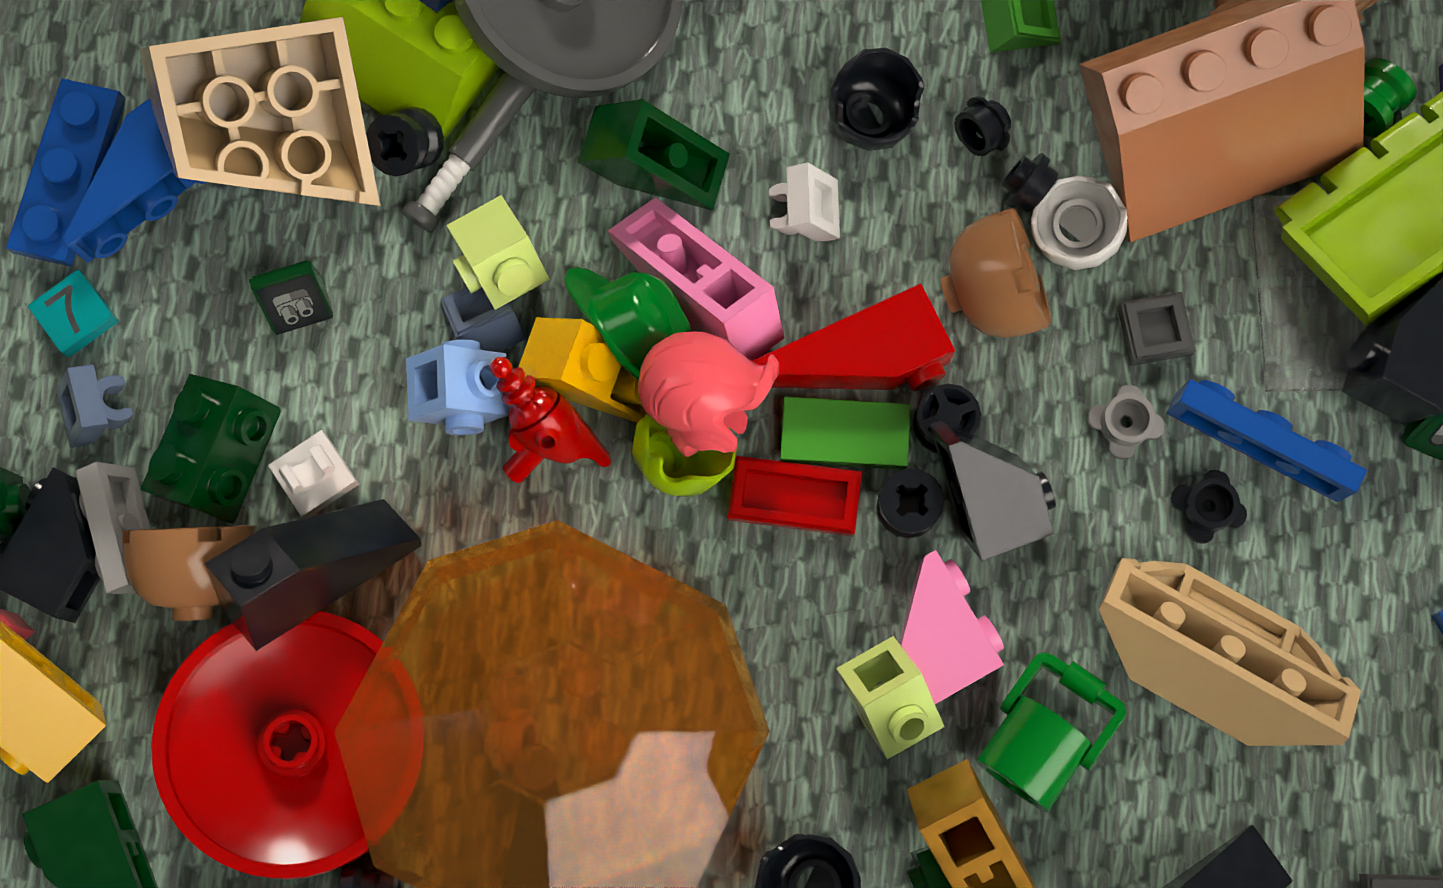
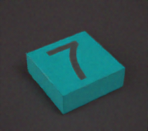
(73, 313)

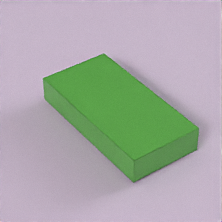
(845, 433)

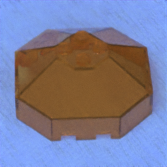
(551, 722)

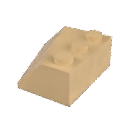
(264, 111)

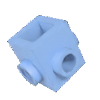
(454, 387)

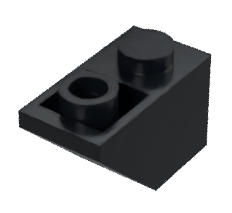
(52, 551)

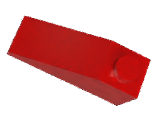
(870, 350)

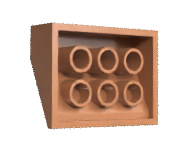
(1228, 108)

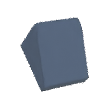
(477, 320)

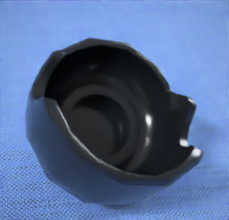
(883, 80)
(787, 861)

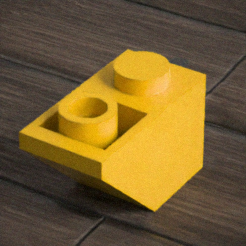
(580, 367)

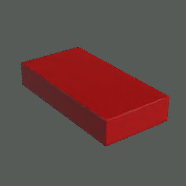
(794, 496)

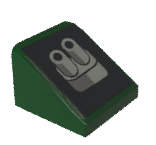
(292, 297)

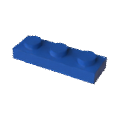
(63, 169)
(1267, 439)

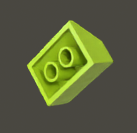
(410, 56)

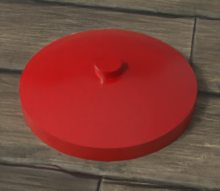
(254, 752)

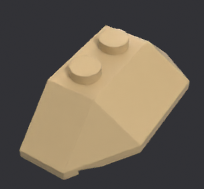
(1225, 657)

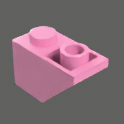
(944, 633)

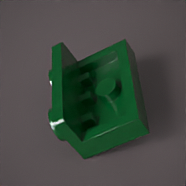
(211, 447)

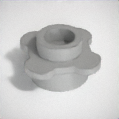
(1131, 404)

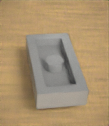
(111, 504)

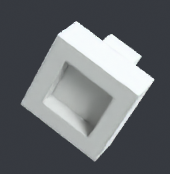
(810, 203)
(313, 474)

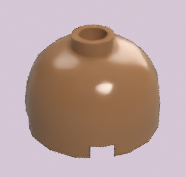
(996, 278)
(170, 566)

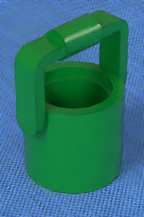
(1038, 749)

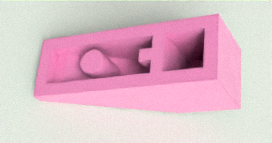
(708, 282)

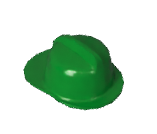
(627, 312)

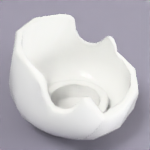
(1089, 212)

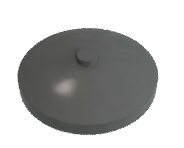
(572, 44)

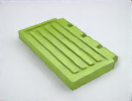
(1382, 217)

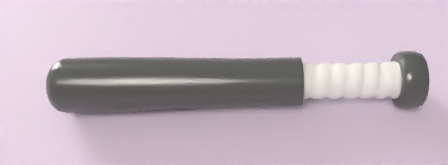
(469, 148)

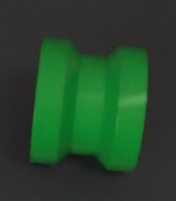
(1385, 92)

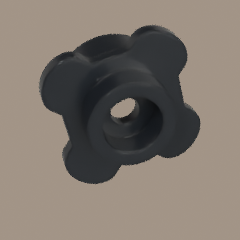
(1226, 501)

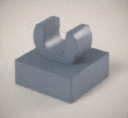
(83, 404)

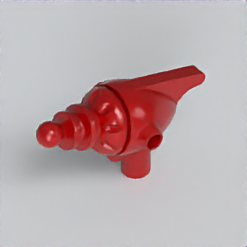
(542, 424)

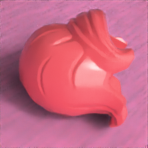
(701, 388)

